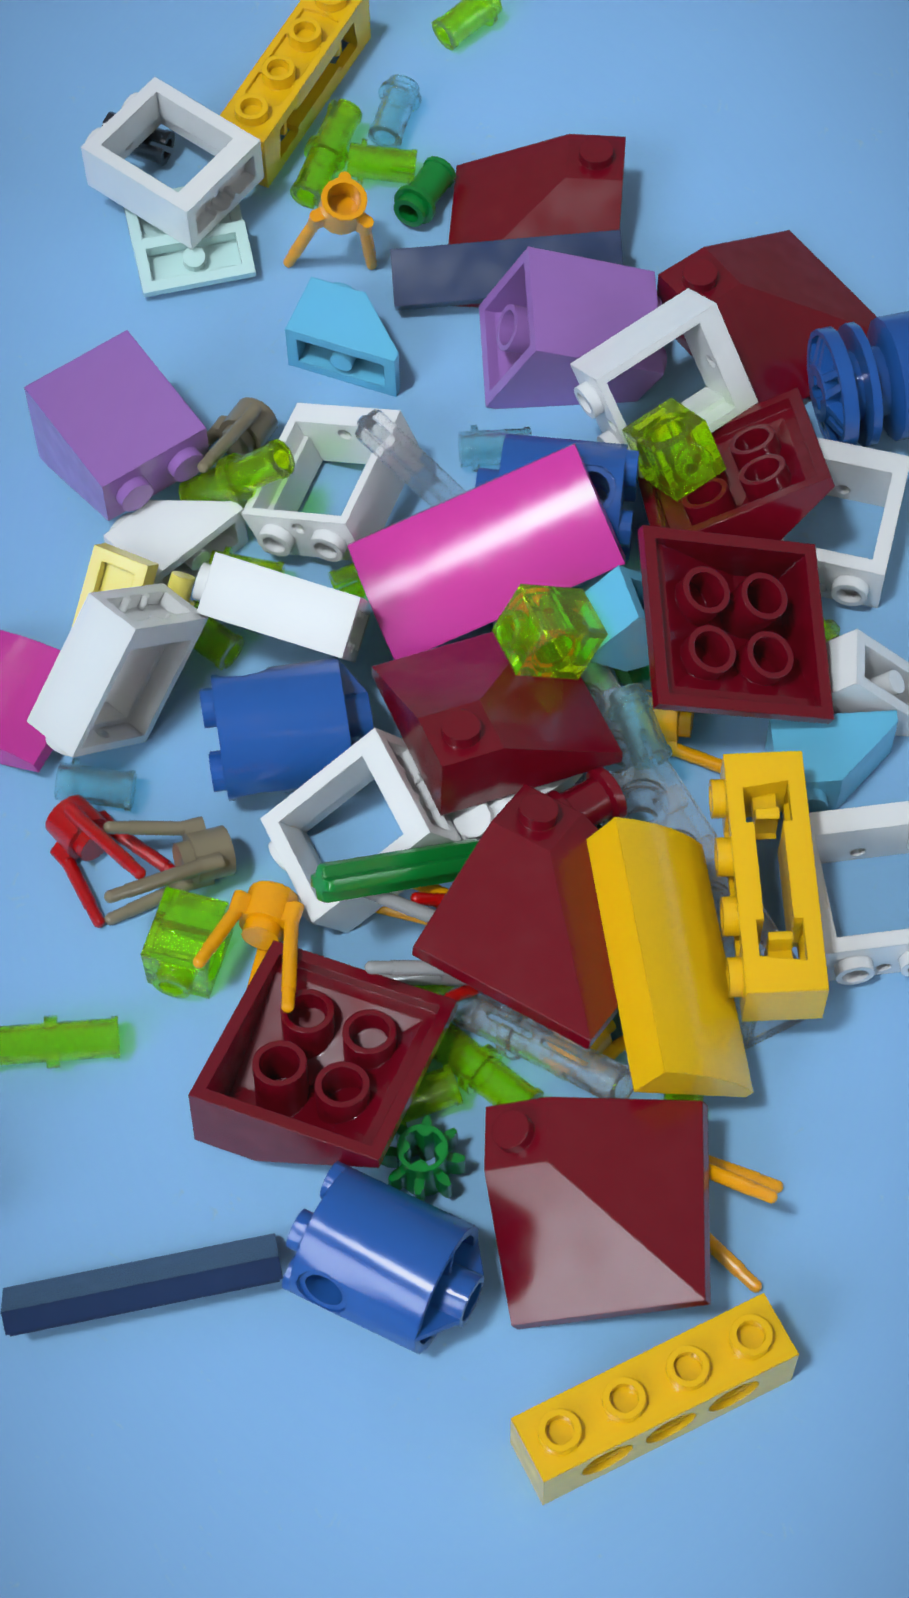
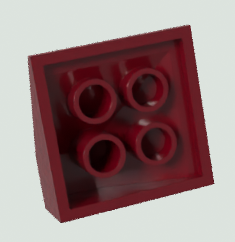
(540, 190)
(770, 301)
(769, 478)
(734, 625)
(485, 729)
(529, 920)
(326, 1075)
(599, 1206)

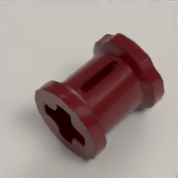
(596, 797)

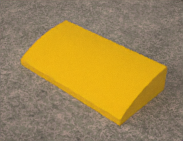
(667, 961)

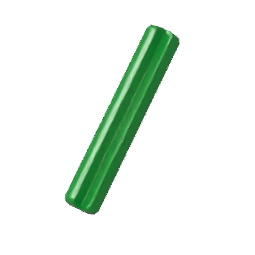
(390, 871)

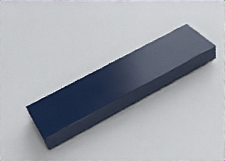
(471, 270)
(140, 1285)

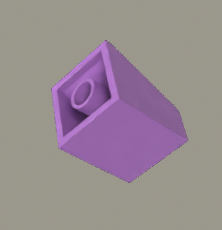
(551, 314)
(115, 427)

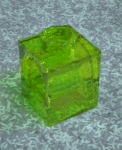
(674, 449)
(549, 631)
(176, 937)

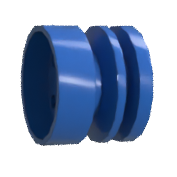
(861, 380)

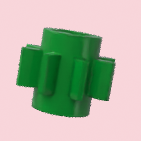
(426, 1143)

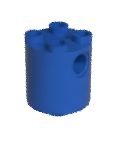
(610, 467)
(282, 724)
(385, 1260)

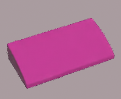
(470, 553)

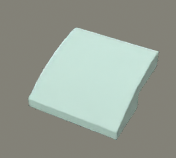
(171, 266)

